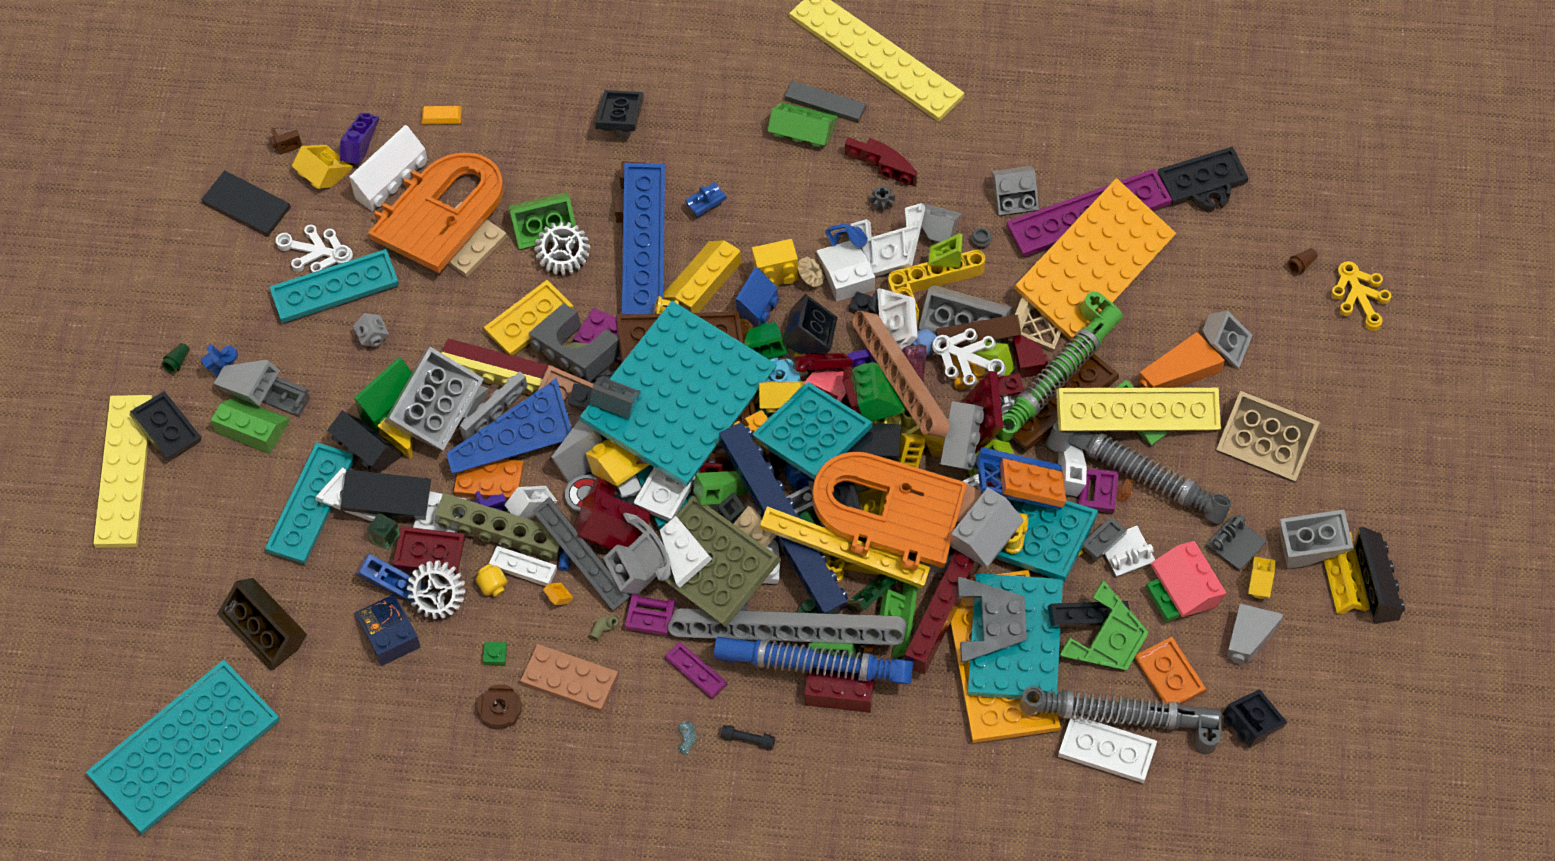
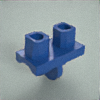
(705, 199)
(218, 359)

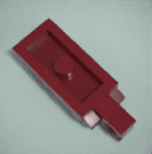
(820, 361)

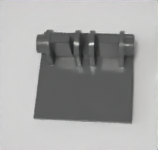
(1236, 542)

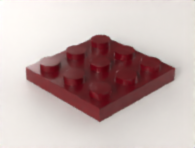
(987, 395)

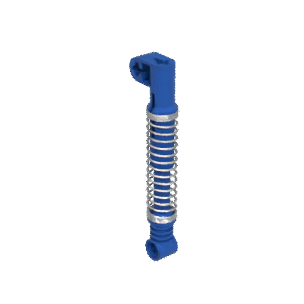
(802, 658)

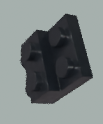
(1253, 718)

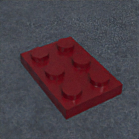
(420, 545)

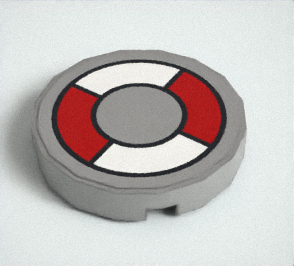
(577, 490)

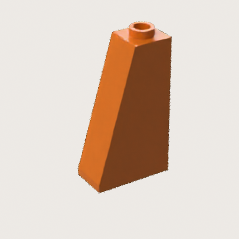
(1182, 365)

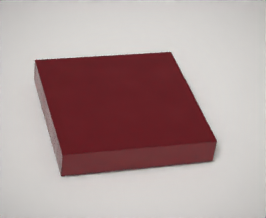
(850, 387)

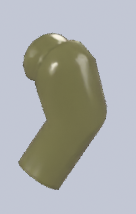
(603, 624)

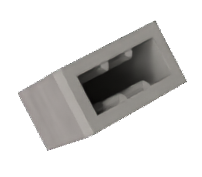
(247, 380)
(1252, 632)

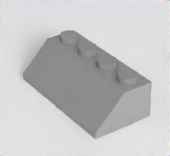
(950, 308)

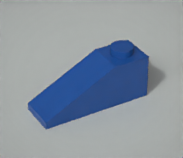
(385, 577)

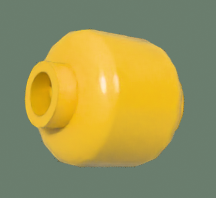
(491, 580)

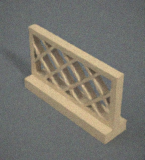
(1023, 314)

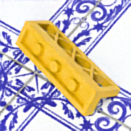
(1341, 582)

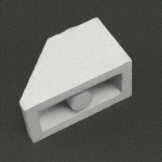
(526, 499)

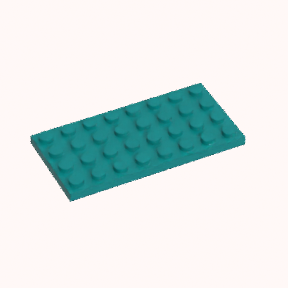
(182, 746)

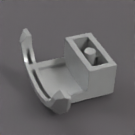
(640, 562)

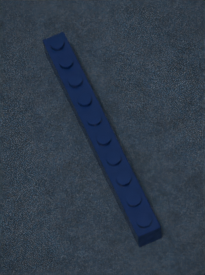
(768, 492)

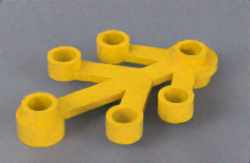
(1360, 292)

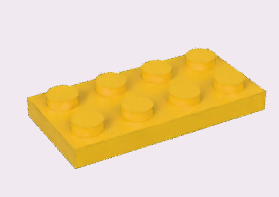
(512, 326)

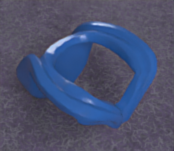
(855, 235)

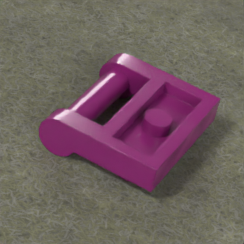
(1104, 490)
(649, 620)

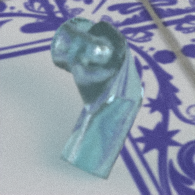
(690, 737)

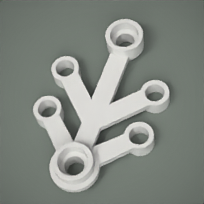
(316, 250)
(966, 354)

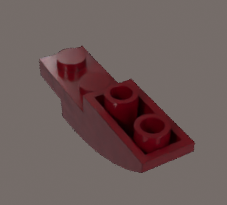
(889, 161)

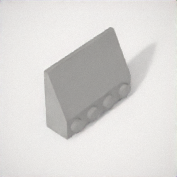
(434, 399)

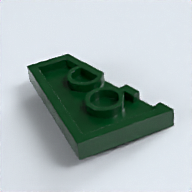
(870, 593)

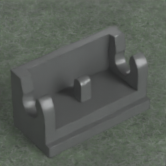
(287, 396)

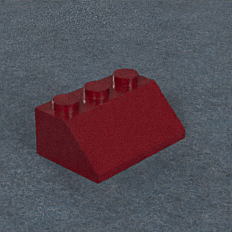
(604, 521)
(838, 692)

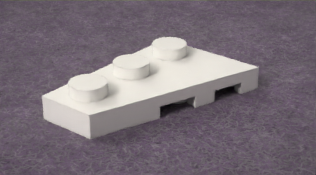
(332, 495)
(684, 551)

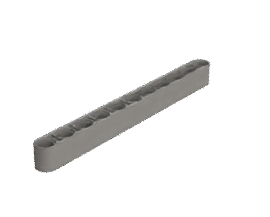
(797, 628)

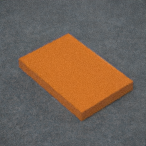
(1170, 672)

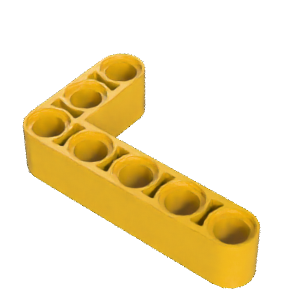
(928, 278)

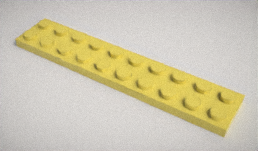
(878, 56)

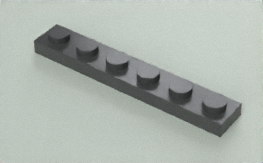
(580, 553)

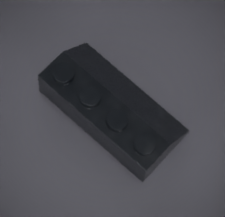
(1378, 576)

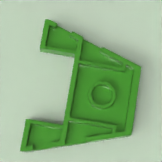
(1117, 638)

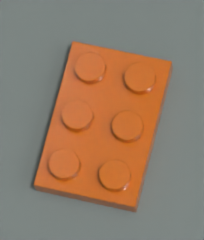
(490, 479)
(1032, 482)

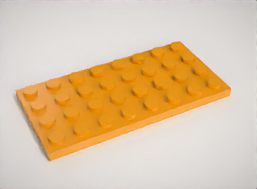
(1095, 254)
(992, 716)

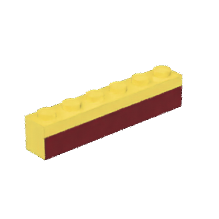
(494, 365)

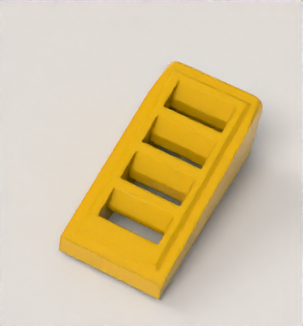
(905, 441)

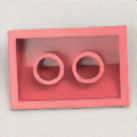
(1188, 579)

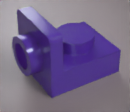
(861, 357)
(494, 501)

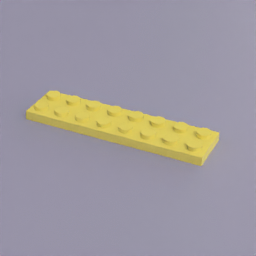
(1138, 409)
(121, 476)

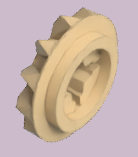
(810, 272)

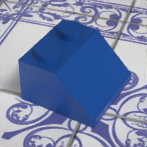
(757, 298)

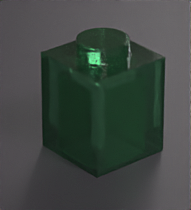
(383, 531)

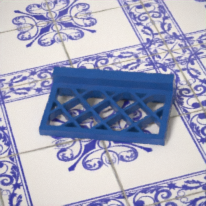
(990, 460)

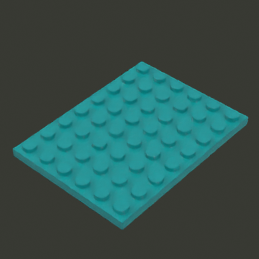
(690, 388)

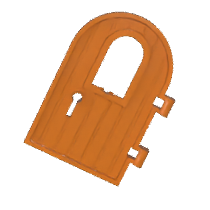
(421, 219)
(907, 521)

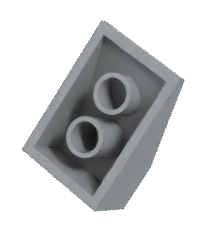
(1314, 537)

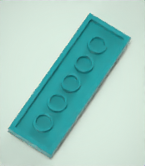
(334, 286)
(303, 515)

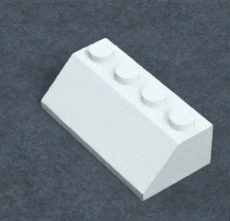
(388, 168)

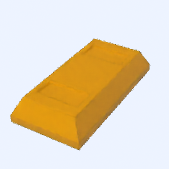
(441, 115)

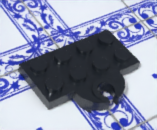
(1204, 178)

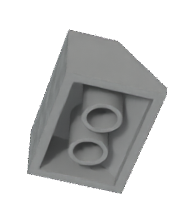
(962, 435)
(986, 528)

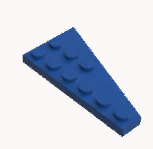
(524, 428)

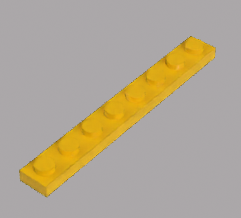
(832, 544)

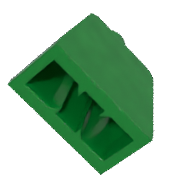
(766, 340)

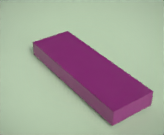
(695, 670)

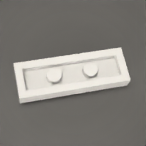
(523, 566)

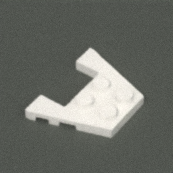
(896, 248)

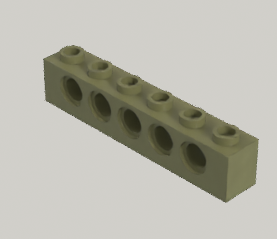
(492, 518)

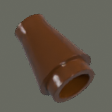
(1300, 262)

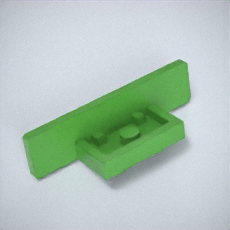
(903, 606)

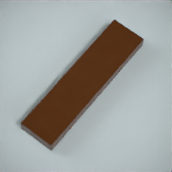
(996, 328)

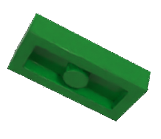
(1162, 600)

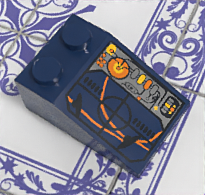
(388, 630)

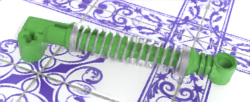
(1027, 404)

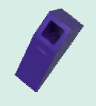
(358, 138)

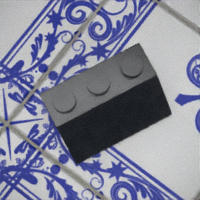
(809, 327)
(363, 441)

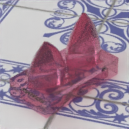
(917, 357)

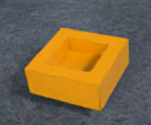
(558, 593)

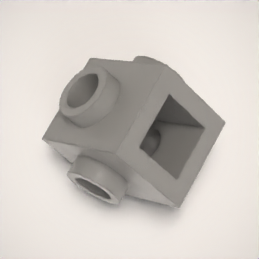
(370, 330)

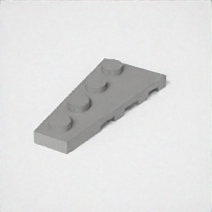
(494, 406)

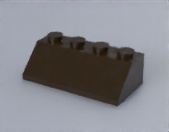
(261, 623)

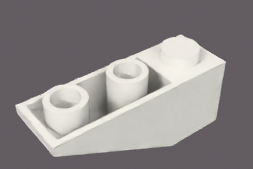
(1073, 469)

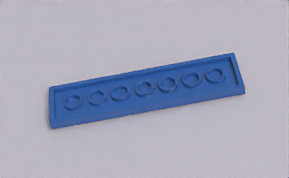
(643, 237)

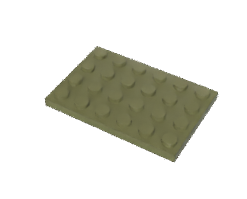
(736, 565)

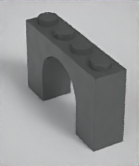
(583, 361)

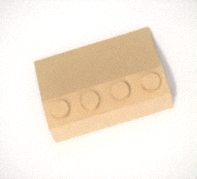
(1268, 436)

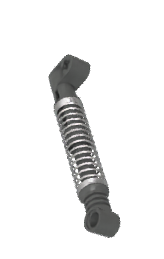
(1098, 446)
(1169, 715)

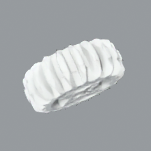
(574, 237)
(434, 581)

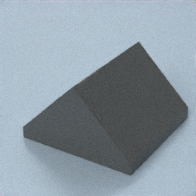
(614, 397)

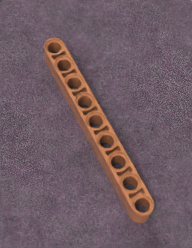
(900, 374)

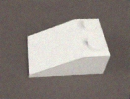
(846, 270)

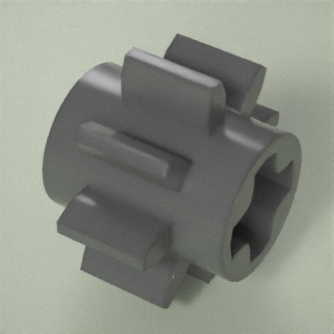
(882, 198)

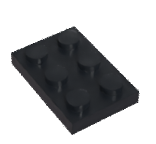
(619, 110)
(165, 426)

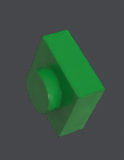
(495, 653)

